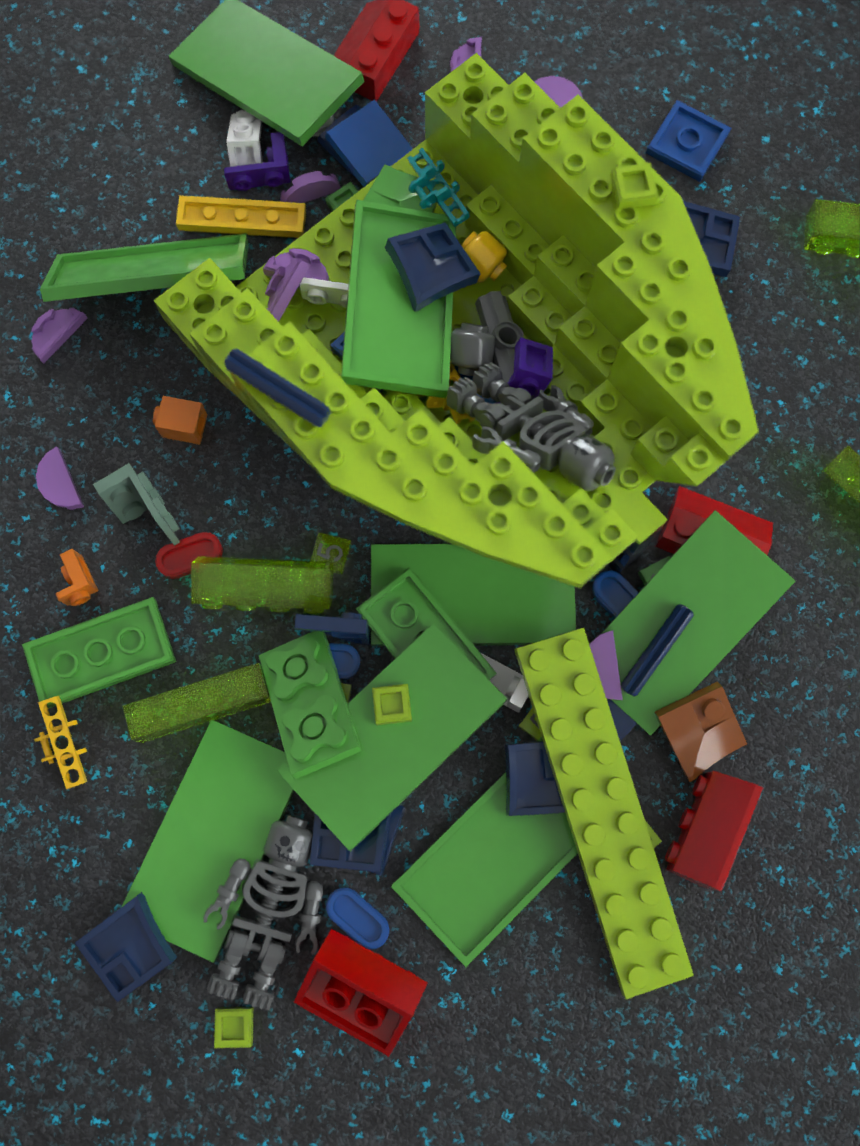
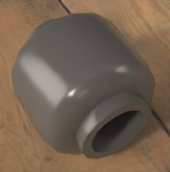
(471, 348)

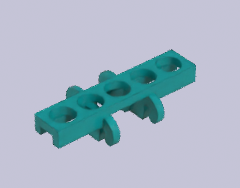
(426, 174)

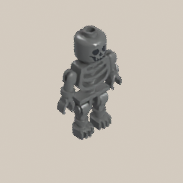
(558, 435)
(288, 848)

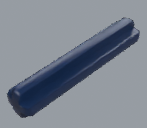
(277, 387)
(657, 649)

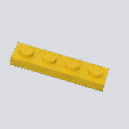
(241, 216)

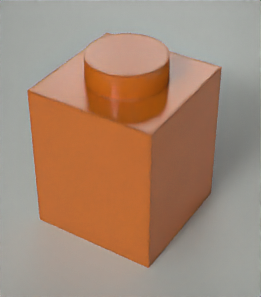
(180, 419)

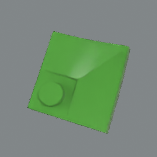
(392, 189)

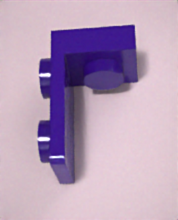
(270, 173)
(532, 367)

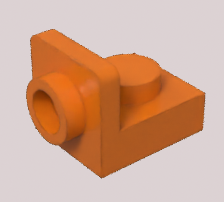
(76, 573)

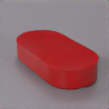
(176, 560)

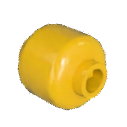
(486, 254)

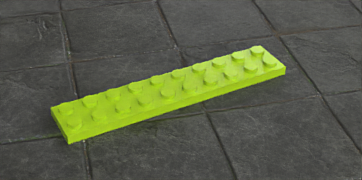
(604, 813)

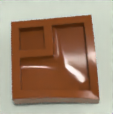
(701, 729)

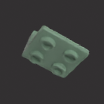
(131, 495)

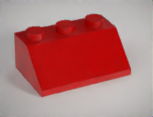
(379, 42)
(692, 509)
(712, 829)
(360, 992)

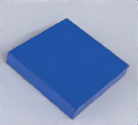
(688, 140)
(368, 142)

